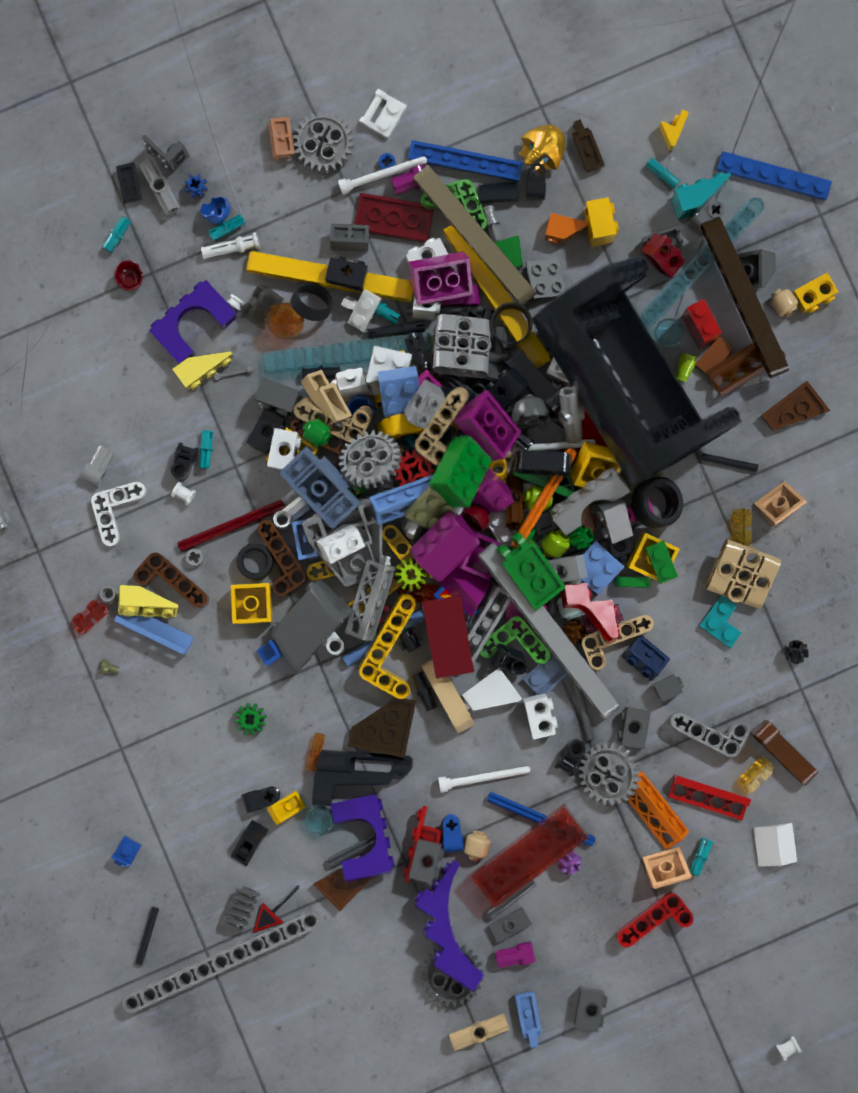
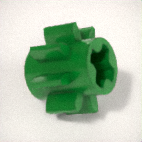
(581, 537)

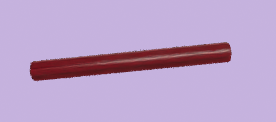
(231, 525)

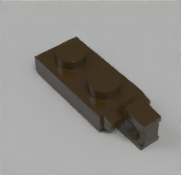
(587, 147)

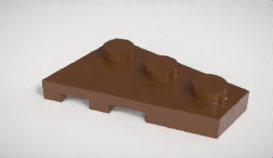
(795, 407)
(338, 890)

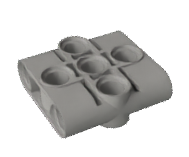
(476, 335)

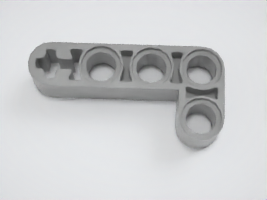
(706, 731)

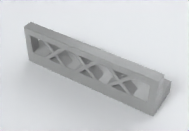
(373, 602)

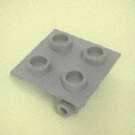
(545, 278)

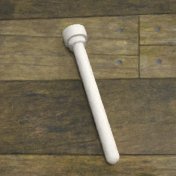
(348, 185)
(547, 446)
(447, 783)

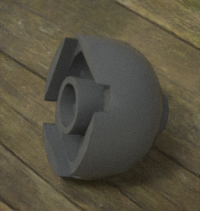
(530, 411)

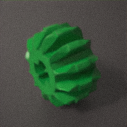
(243, 718)

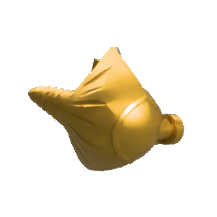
(541, 141)

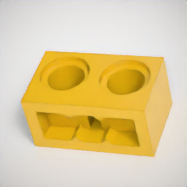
(813, 290)

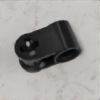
(536, 185)
(183, 460)
(507, 657)
(570, 758)
(257, 799)

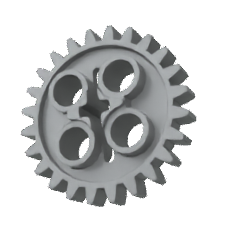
(307, 136)
(370, 459)
(615, 757)

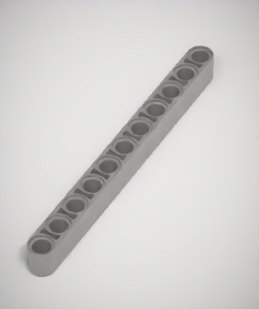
(552, 637)
(211, 962)

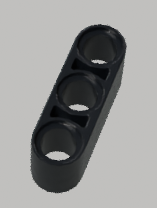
(543, 463)

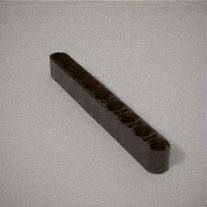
(744, 297)

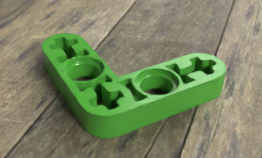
(455, 188)
(514, 633)

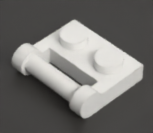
(388, 117)

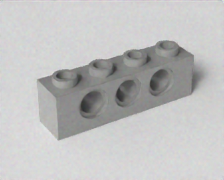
(489, 614)

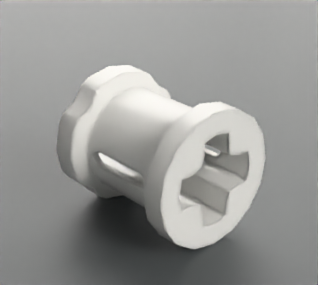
(183, 493)
(788, 1048)

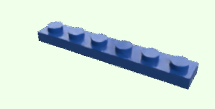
(466, 161)
(774, 175)

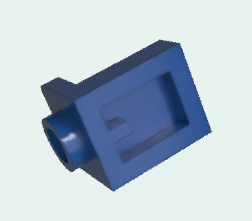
(126, 852)

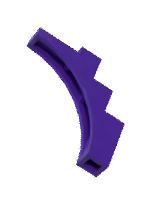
(451, 959)

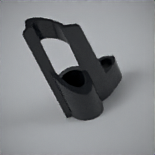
(339, 769)

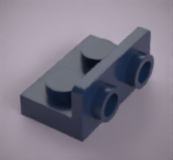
(646, 658)

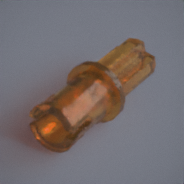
(316, 748)

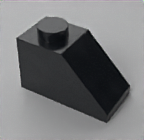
(249, 842)

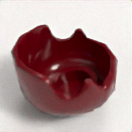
(128, 275)
(476, 517)

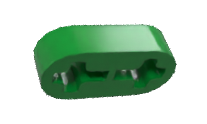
(633, 582)

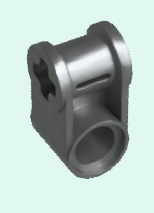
(706, 215)

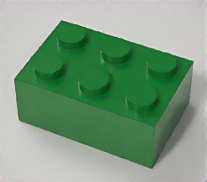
(460, 471)

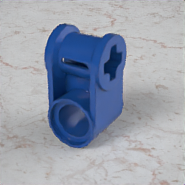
(452, 836)

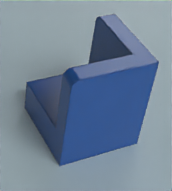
(269, 653)

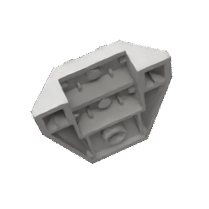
(351, 567)

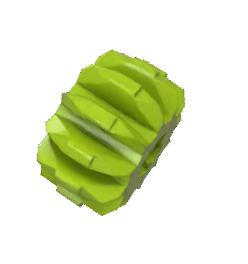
(404, 576)

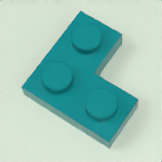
(716, 622)

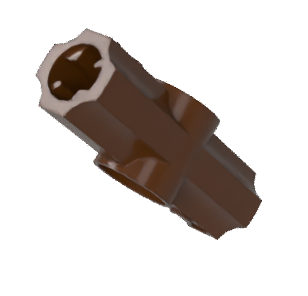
(514, 511)

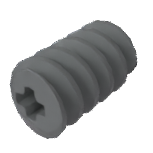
(241, 908)

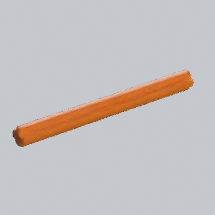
(541, 503)

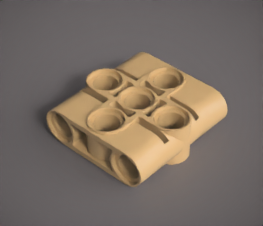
(761, 566)

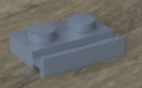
(545, 676)

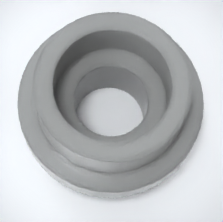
(102, 594)

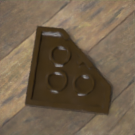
(385, 729)

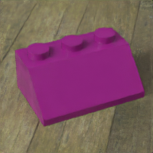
(441, 278)
(488, 425)
(444, 546)

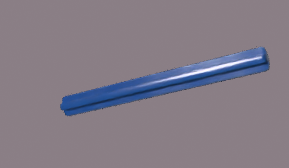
(524, 811)

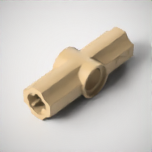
(466, 1036)

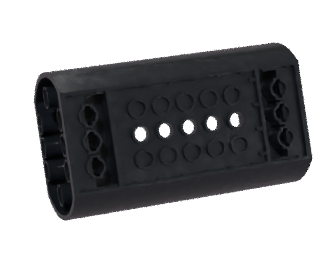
(624, 374)

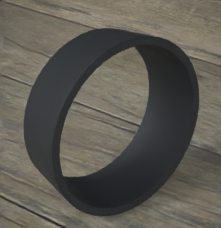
(511, 305)
(308, 312)

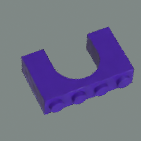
(203, 298)
(378, 860)

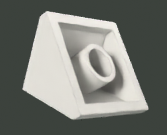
(775, 845)

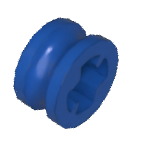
(382, 159)

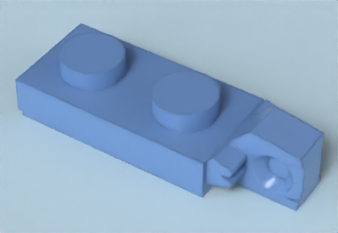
(529, 1016)

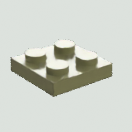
(428, 508)

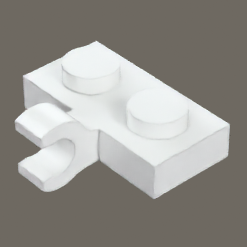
(362, 309)

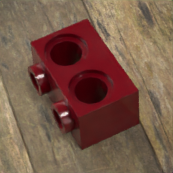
(663, 255)

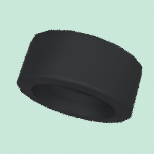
(251, 547)

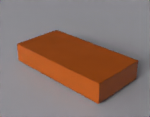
(714, 355)

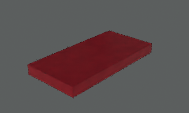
(394, 217)
(448, 636)

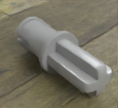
(493, 224)

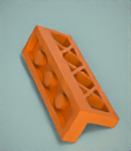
(658, 809)

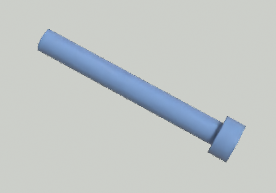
(359, 652)

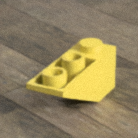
(198, 368)
(142, 602)

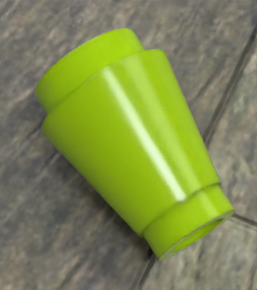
(685, 366)

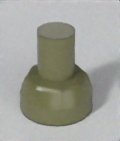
(106, 667)

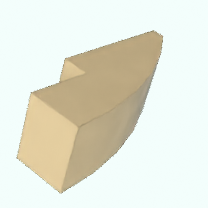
(326, 396)

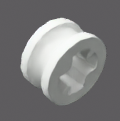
(235, 302)

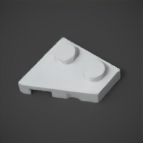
(386, 359)

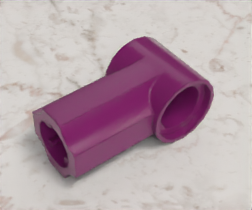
(405, 181)
(465, 300)
(520, 954)

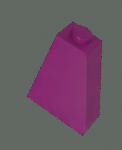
(469, 586)

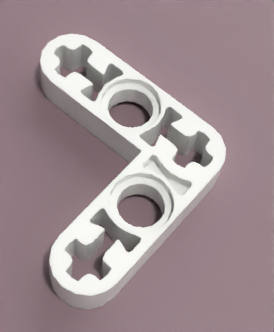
(110, 502)

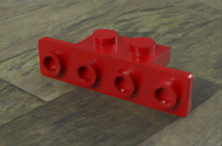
(423, 832)

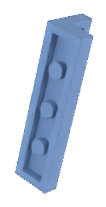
(397, 498)
(158, 632)

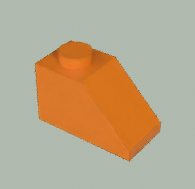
(563, 228)

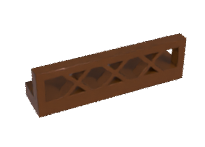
(728, 368)

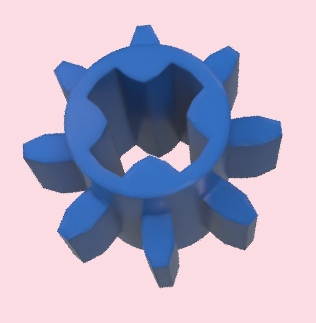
(191, 188)

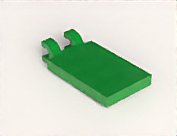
(530, 572)

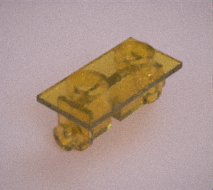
(741, 519)
(761, 768)

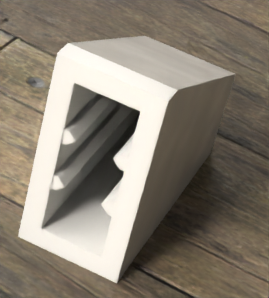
(491, 692)

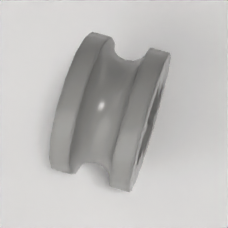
(197, 552)

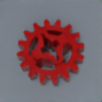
(405, 467)

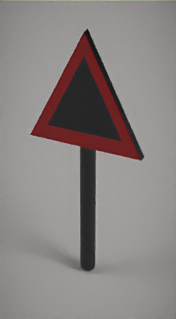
(267, 917)

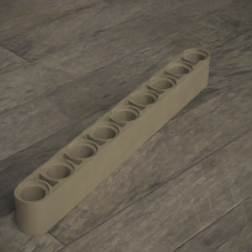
(474, 235)

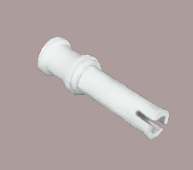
(240, 244)

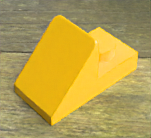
(670, 132)
(286, 807)

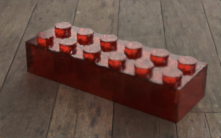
(529, 855)

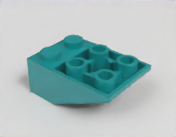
(692, 198)

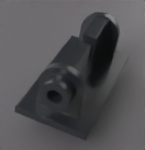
(420, 353)

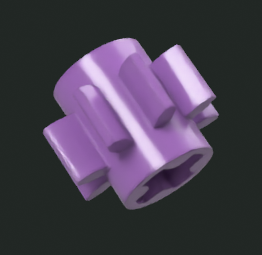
(570, 863)

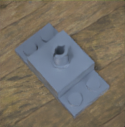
(320, 486)

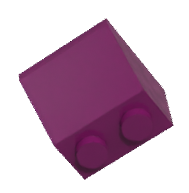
(493, 493)
(473, 563)

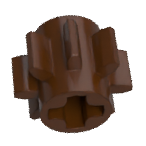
(574, 631)

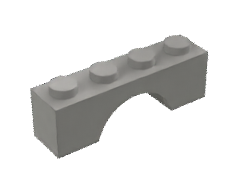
(606, 486)

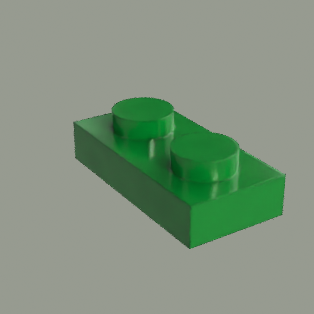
(661, 562)

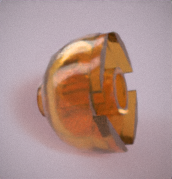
(284, 321)

